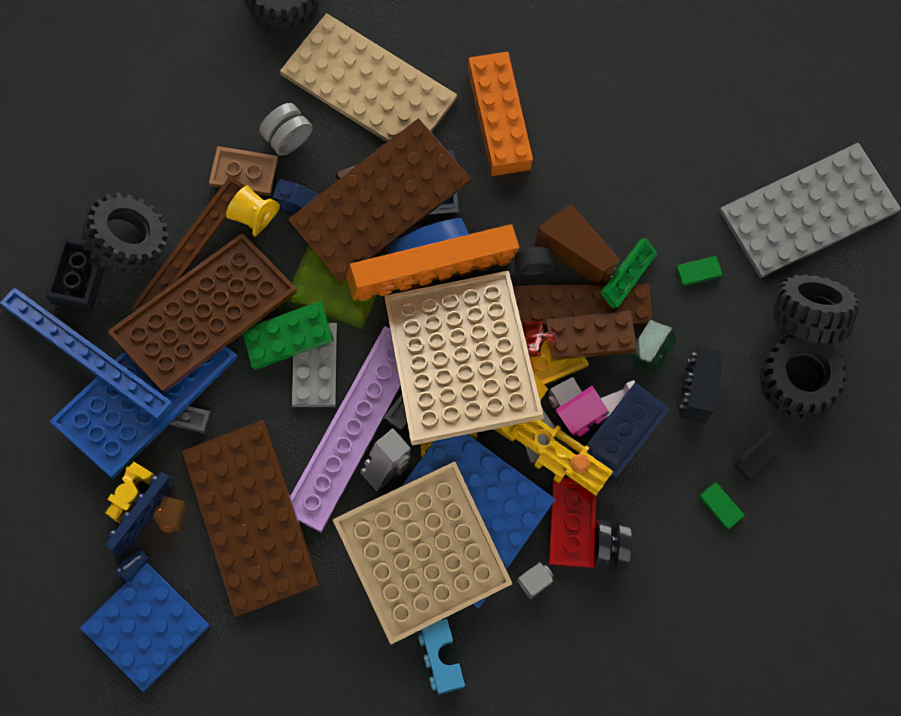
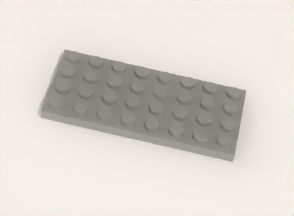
(809, 210)

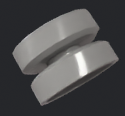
(285, 129)

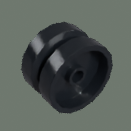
(613, 544)

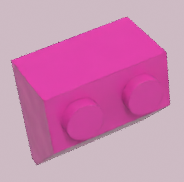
(583, 412)

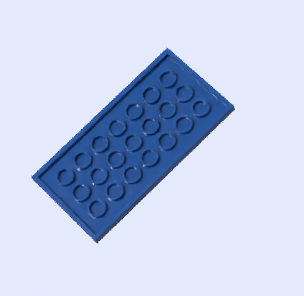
(117, 430)

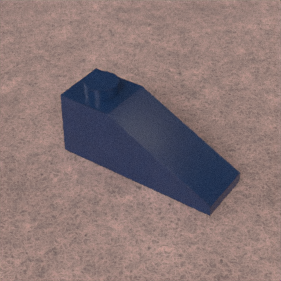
(292, 196)

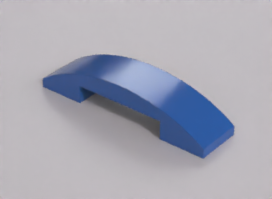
(430, 234)

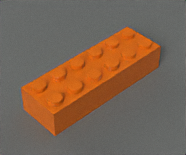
(500, 114)

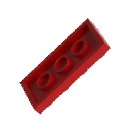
(572, 525)

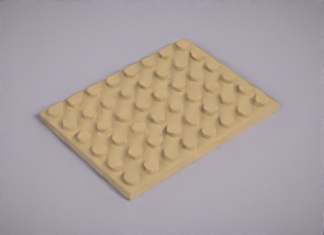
(462, 358)

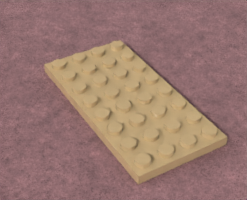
(365, 81)

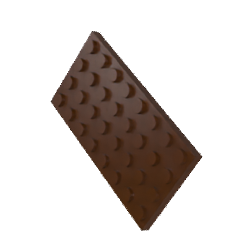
(380, 199)
(202, 313)
(250, 518)

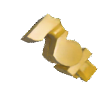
(128, 492)

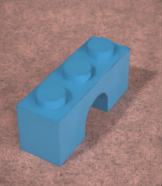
(445, 677)

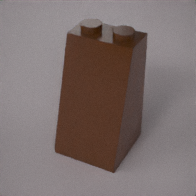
(578, 246)

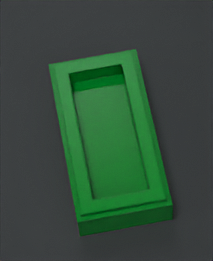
(699, 271)
(721, 506)

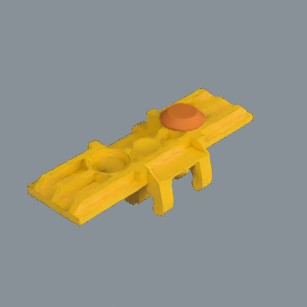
(557, 458)

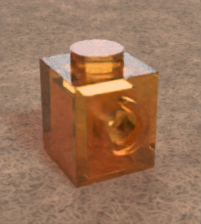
(170, 514)

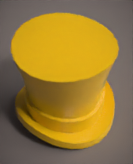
(252, 210)

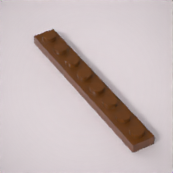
(192, 243)

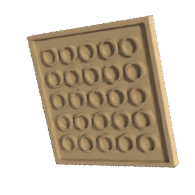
(422, 552)

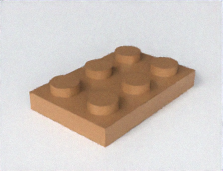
(247, 167)

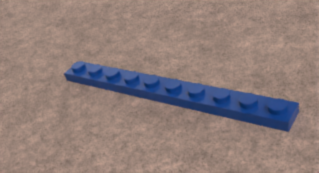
(87, 354)

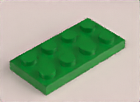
(288, 335)

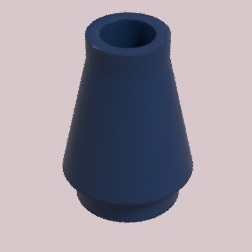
(130, 567)

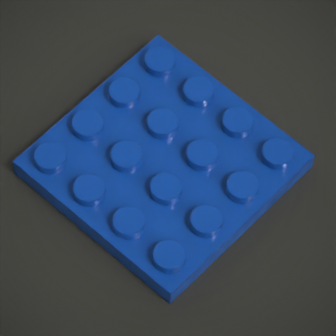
(145, 627)

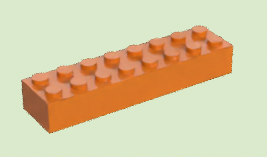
(432, 262)

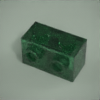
(653, 346)

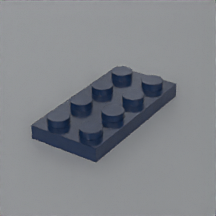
(626, 428)
(134, 521)

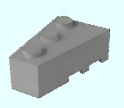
(389, 458)

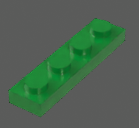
(628, 273)

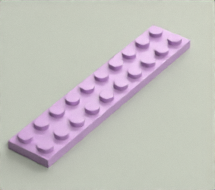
(348, 435)

